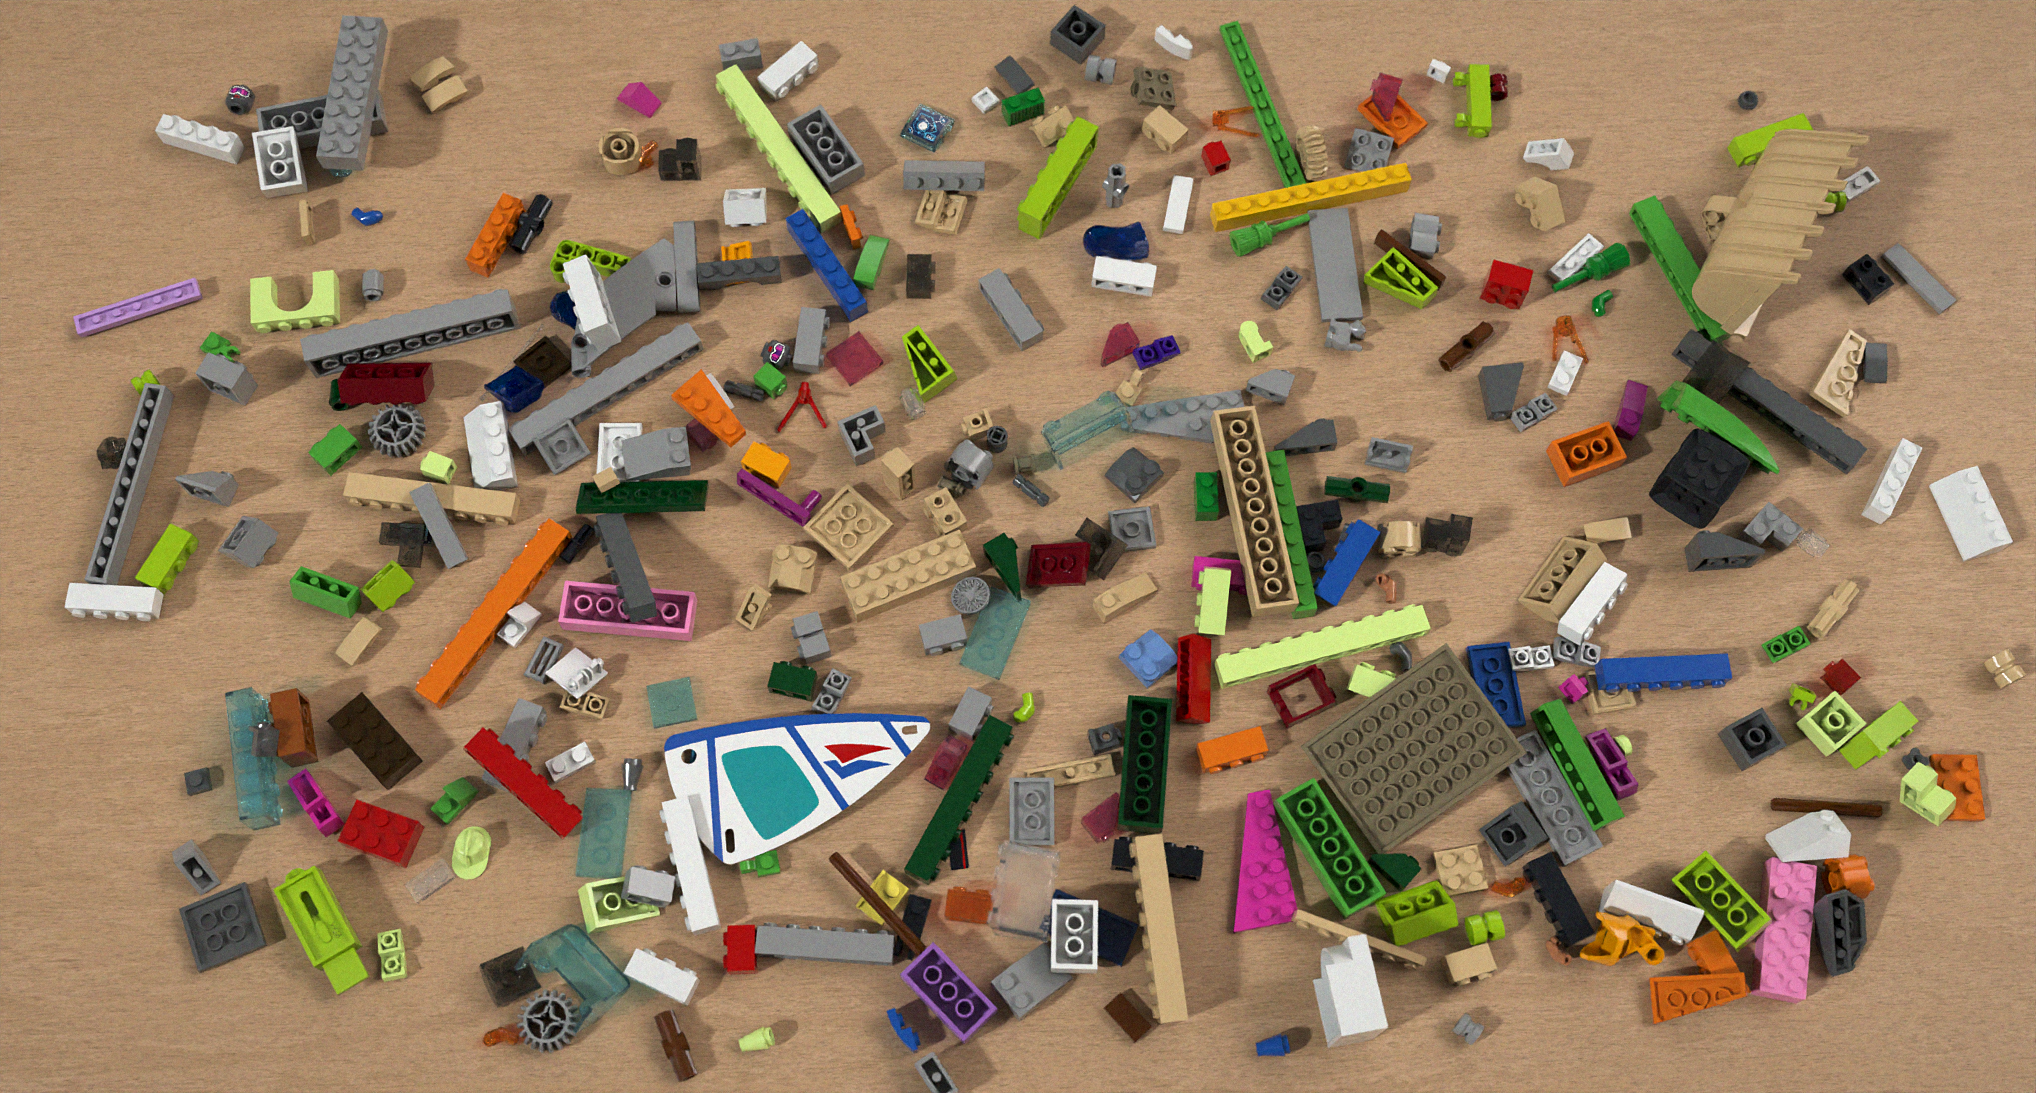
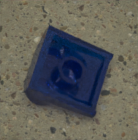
(516, 389)

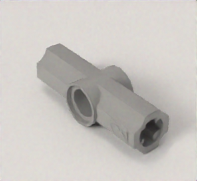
(1115, 185)

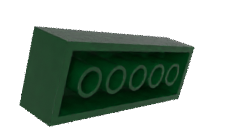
(1144, 764)

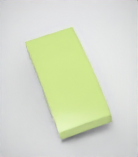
(392, 955)

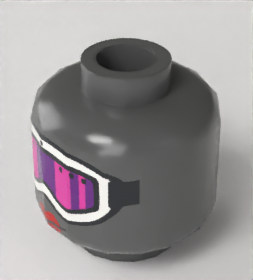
(240, 99)
(776, 354)

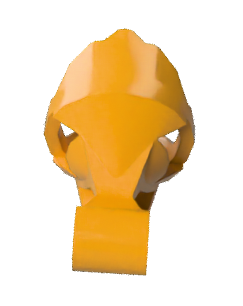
(1622, 939)

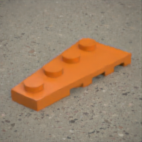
(708, 407)
(1689, 994)

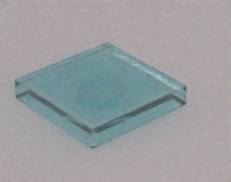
(671, 702)

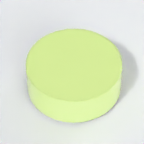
(1623, 744)

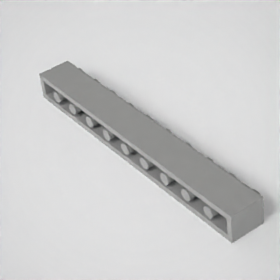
(610, 385)
(130, 485)

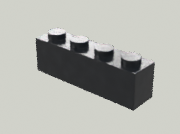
(1180, 861)
(1558, 900)

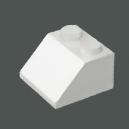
(745, 207)

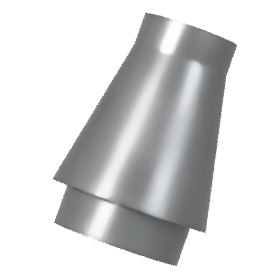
(631, 773)

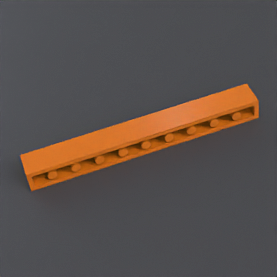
(491, 616)

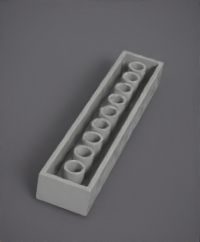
(411, 333)

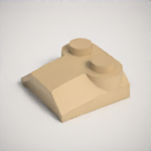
(792, 568)

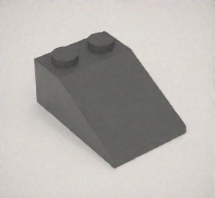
(1720, 552)

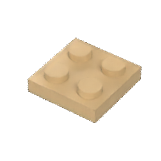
(1460, 870)

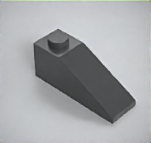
(1313, 438)

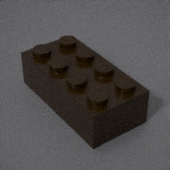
(374, 741)

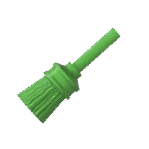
(1260, 234)

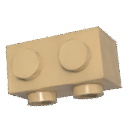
(944, 513)

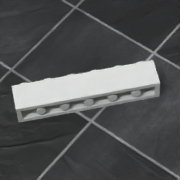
(691, 866)

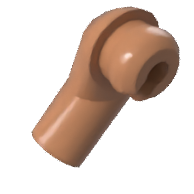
(1388, 586)
(1558, 956)

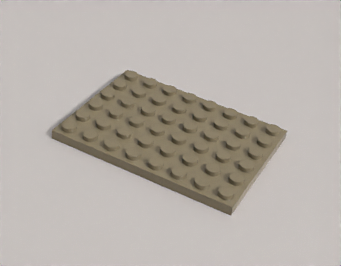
(1413, 749)

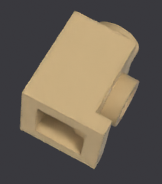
(976, 431)

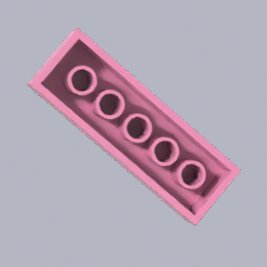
(599, 610)
(1784, 946)

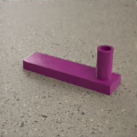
(795, 512)

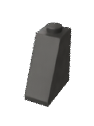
(1499, 389)

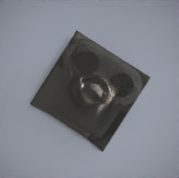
(504, 981)

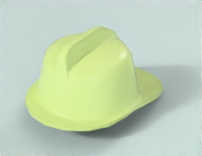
(471, 852)

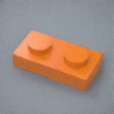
(849, 219)

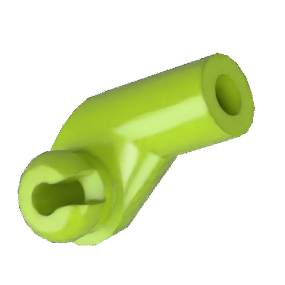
(1026, 710)

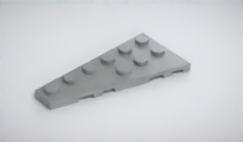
(1182, 417)

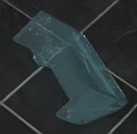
(1085, 424)
(582, 967)

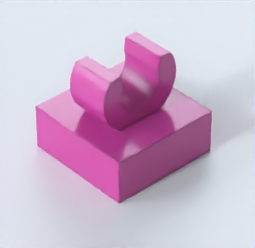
(1574, 688)

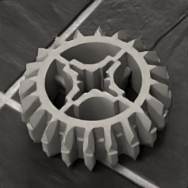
(386, 425)
(546, 1031)

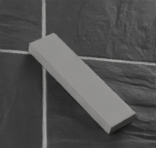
(1918, 278)
(439, 525)

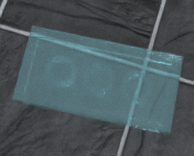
(995, 634)
(603, 833)

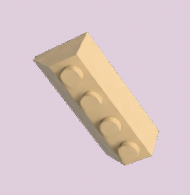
(1562, 578)

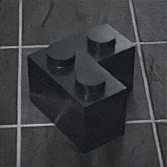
(1315, 519)

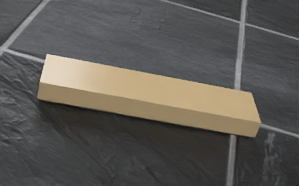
(1076, 771)

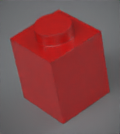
(1215, 158)

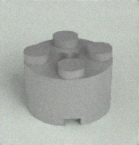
(969, 464)

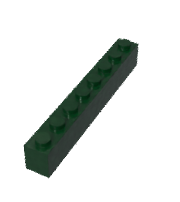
(958, 800)

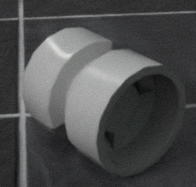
(1100, 69)

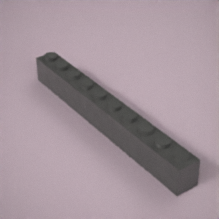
(1782, 410)

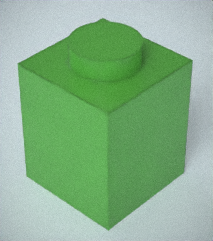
(770, 380)

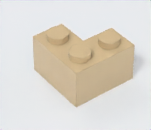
(1543, 202)

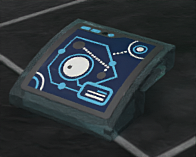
(927, 128)

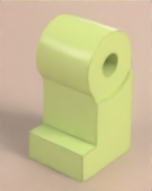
(1253, 342)

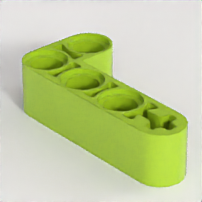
(597, 255)

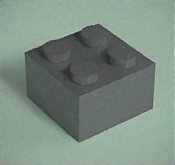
(1077, 34)
(1752, 739)

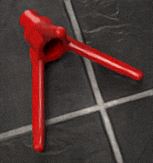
(804, 397)

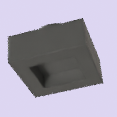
(198, 781)

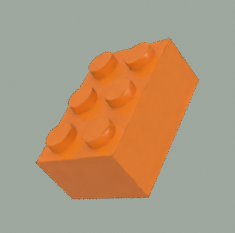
(1586, 454)

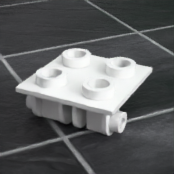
(577, 672)

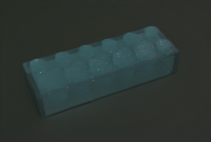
(253, 775)

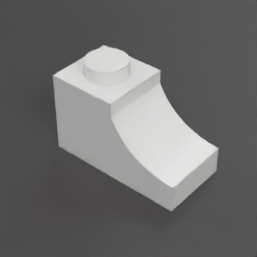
(1551, 153)

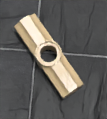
(1833, 608)

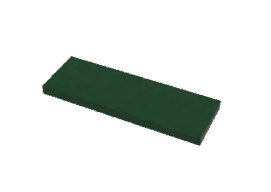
(643, 497)

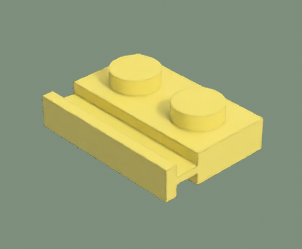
(889, 890)

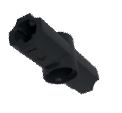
(530, 224)

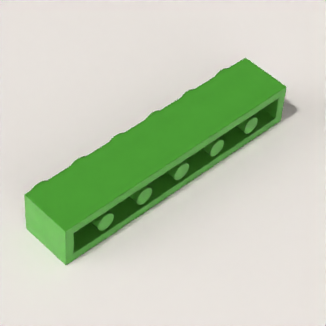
(1577, 764)

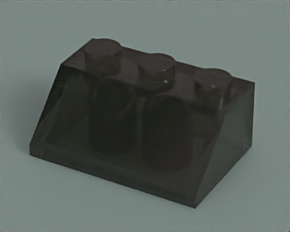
(1716, 371)

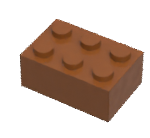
(294, 720)

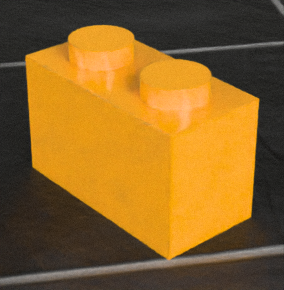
(766, 464)

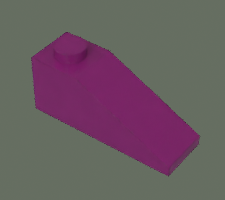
(1630, 410)

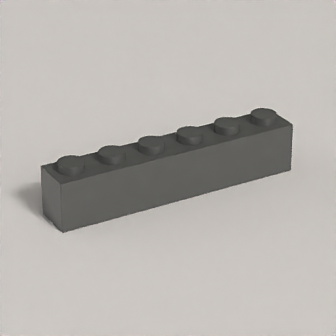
(626, 567)

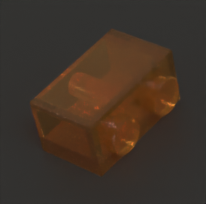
(968, 906)

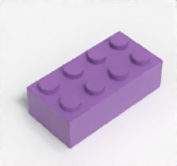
(948, 993)

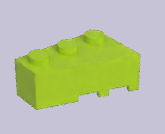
(1401, 279)

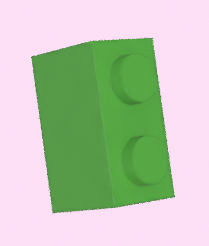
(335, 449)

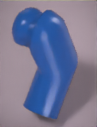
(367, 218)

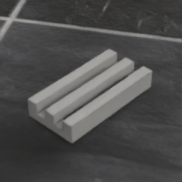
(559, 647)

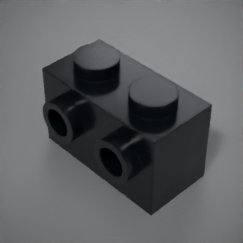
(1868, 279)

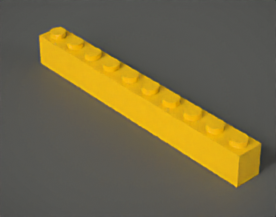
(1310, 196)

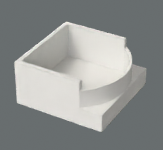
(1349, 994)

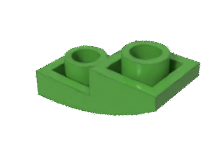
(1786, 644)

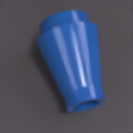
(1273, 1046)

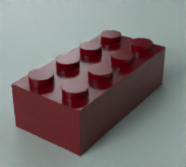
(386, 383)

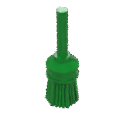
(1599, 266)

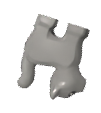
(1343, 331)

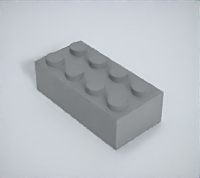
(826, 149)

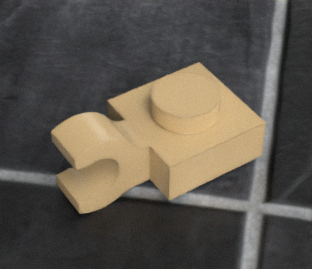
(1129, 391)

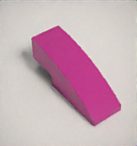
(315, 803)

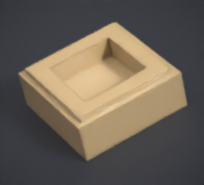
(606, 479)

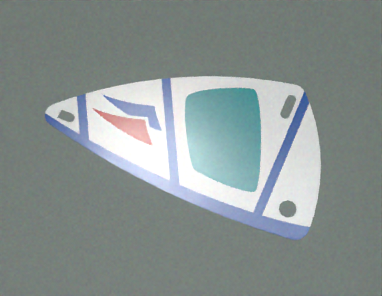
(783, 773)

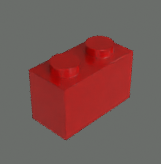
(740, 949)

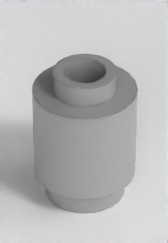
(373, 285)

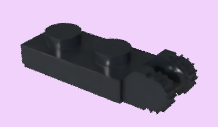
(915, 919)

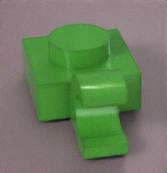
(765, 864)

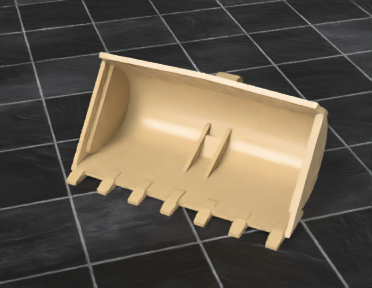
(1765, 226)

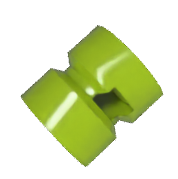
(1488, 926)

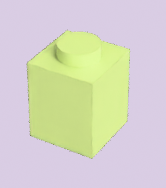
(438, 467)

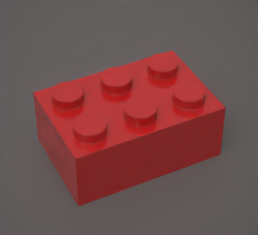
(381, 833)

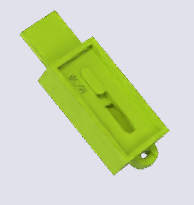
(322, 927)

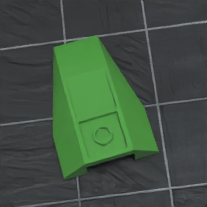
(1715, 419)

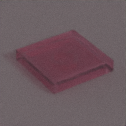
(854, 358)

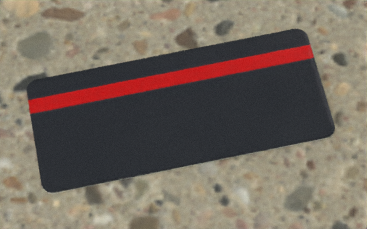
(959, 853)

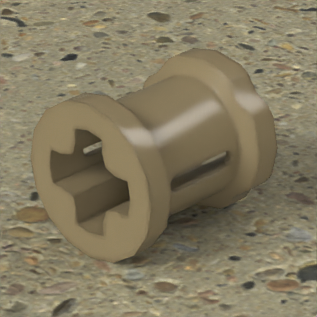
(1024, 464)

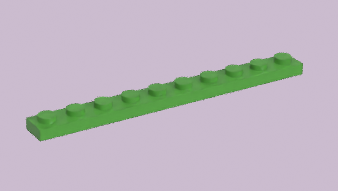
(1262, 105)

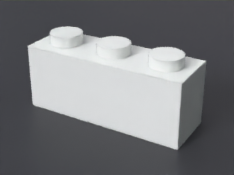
(788, 71)
(1124, 276)
(662, 975)

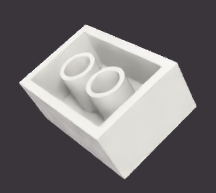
(1074, 936)

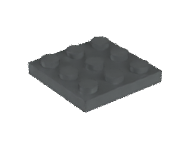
(222, 927)

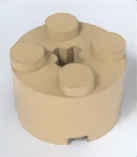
(620, 151)
(1399, 538)

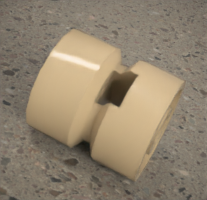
(2005, 670)

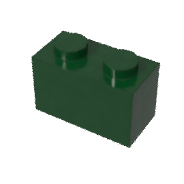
(792, 680)

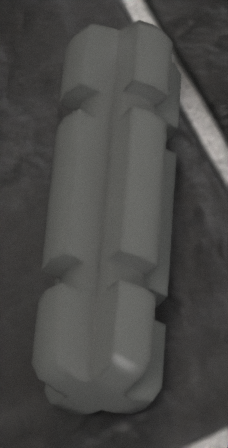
(744, 390)
(1031, 490)

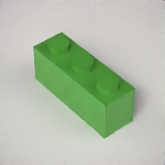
(325, 592)

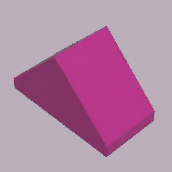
(639, 98)

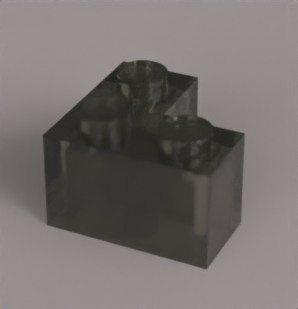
(681, 163)
(1446, 536)
(1104, 548)

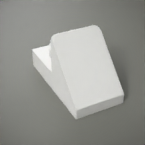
(519, 624)

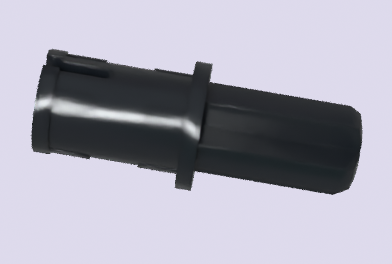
(576, 543)

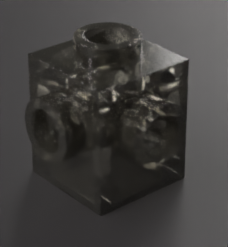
(111, 452)

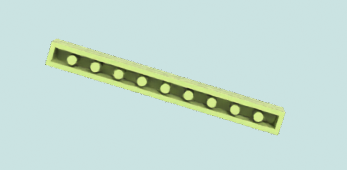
(778, 148)
(1321, 646)

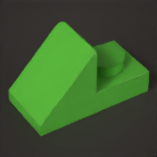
(457, 796)

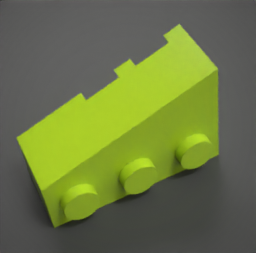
(928, 365)
(1879, 735)

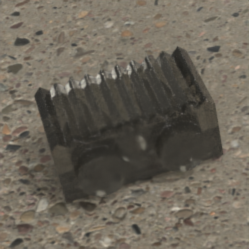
(919, 276)

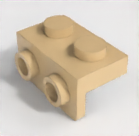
(1052, 125)

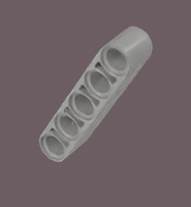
(686, 268)

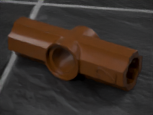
(1458, 353)
(675, 1045)

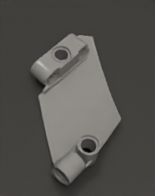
(634, 298)

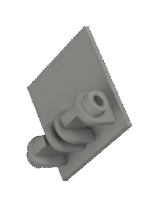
(1368, 150)

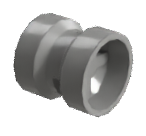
(1468, 1029)

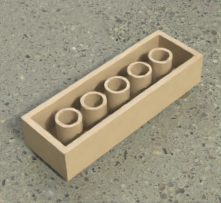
(908, 576)

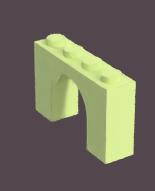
(321, 310)

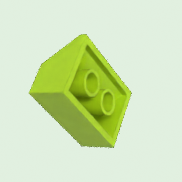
(1417, 913)

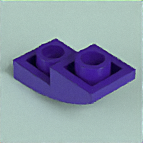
(1156, 353)

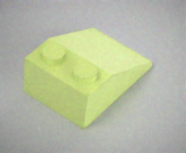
(606, 910)

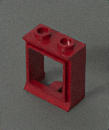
(1317, 680)

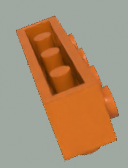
(495, 235)

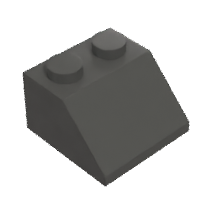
(1513, 833)

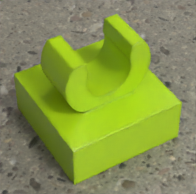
(1802, 694)

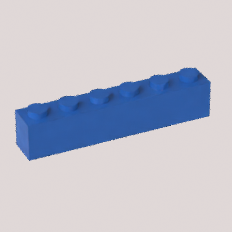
(826, 265)
(1663, 672)

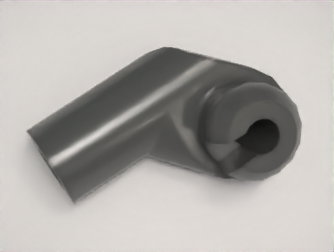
(1404, 653)

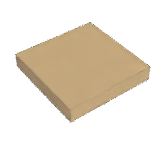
(1605, 702)

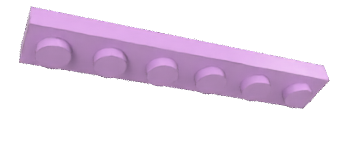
(137, 307)

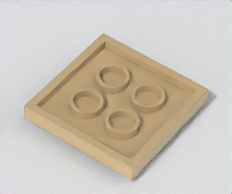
(848, 527)

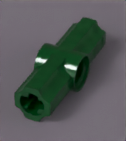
(1344, 488)

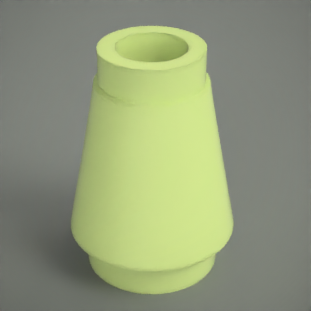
(757, 1040)

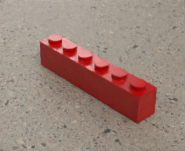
(523, 783)

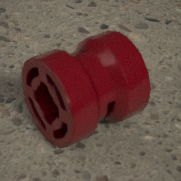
(1498, 87)

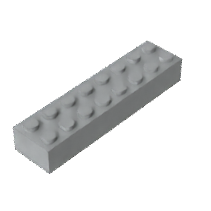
(352, 93)

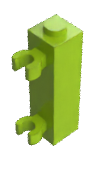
(1478, 100)

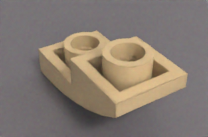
(428, 75)
(444, 93)
(1608, 530)
(358, 640)
(587, 705)

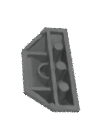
(1840, 930)

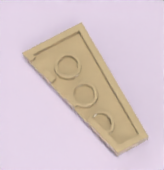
(1840, 373)

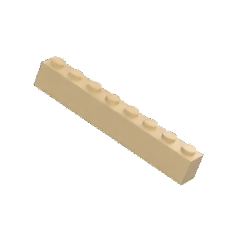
(457, 501)

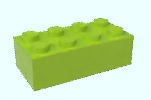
(1723, 901)

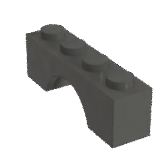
(720, 273)

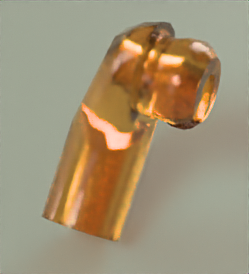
(646, 159)
(1509, 890)
(499, 1035)

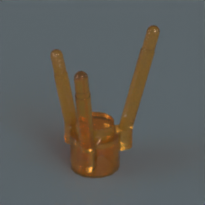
(1221, 117)
(1565, 328)

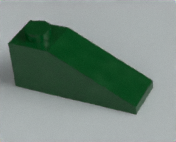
(1003, 558)

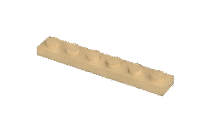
(1388, 951)

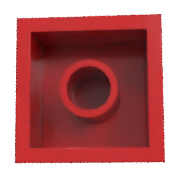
(1506, 284)

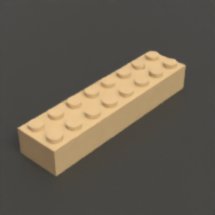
(1159, 928)

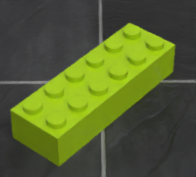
(1057, 177)

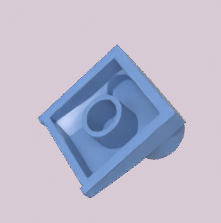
(1149, 658)

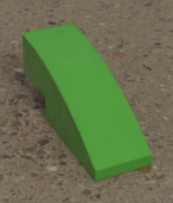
(871, 262)

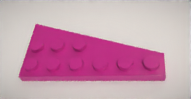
(1264, 880)

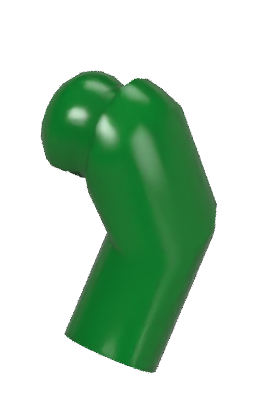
(1599, 301)

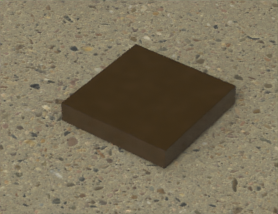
(544, 361)

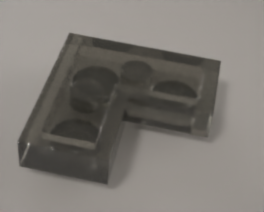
(409, 538)

